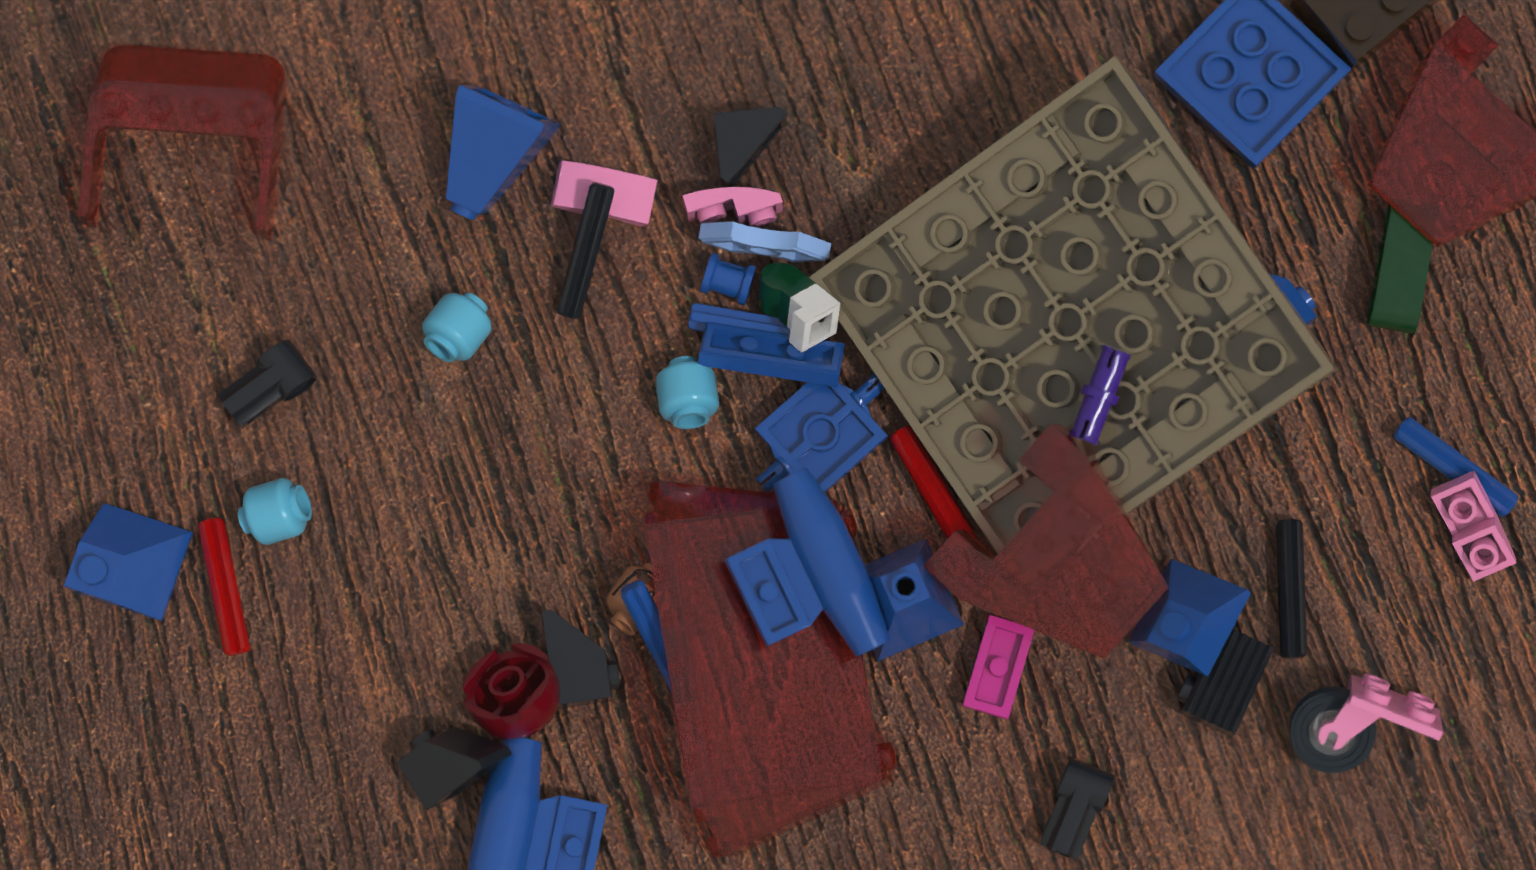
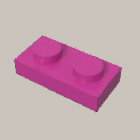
(998, 667)

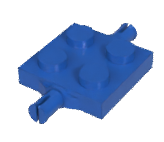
(821, 431)

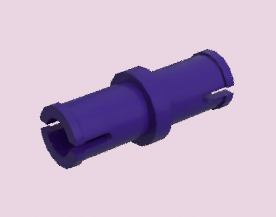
(1100, 394)

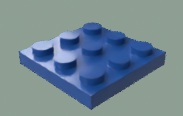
(1252, 75)

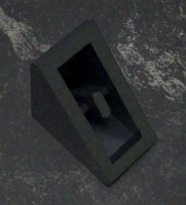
(743, 138)

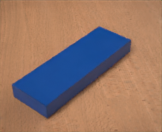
(769, 355)

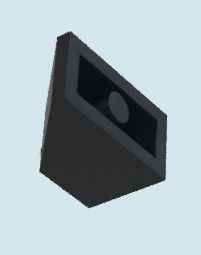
(579, 664)
(449, 763)

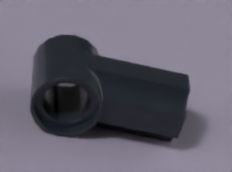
(277, 377)
(1080, 798)

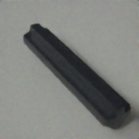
(585, 250)
(1291, 589)

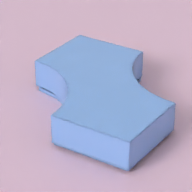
(752, 240)

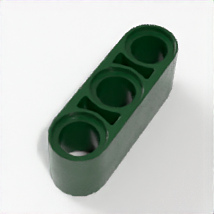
(1399, 275)

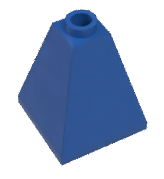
(490, 147)
(913, 617)

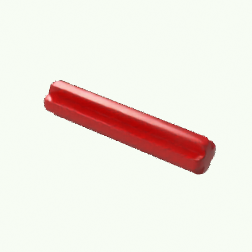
(929, 481)
(224, 586)

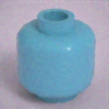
(456, 327)
(687, 393)
(275, 511)

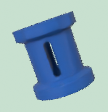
(728, 279)

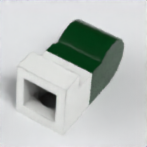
(798, 304)

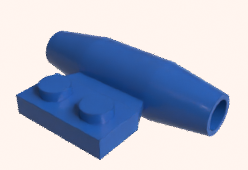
(812, 571)
(531, 834)

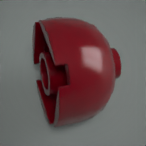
(512, 692)

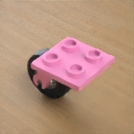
(1337, 725)

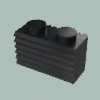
(1227, 691)

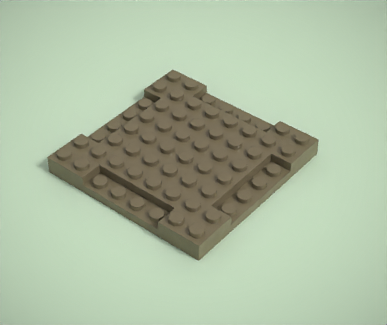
(1034, 255)

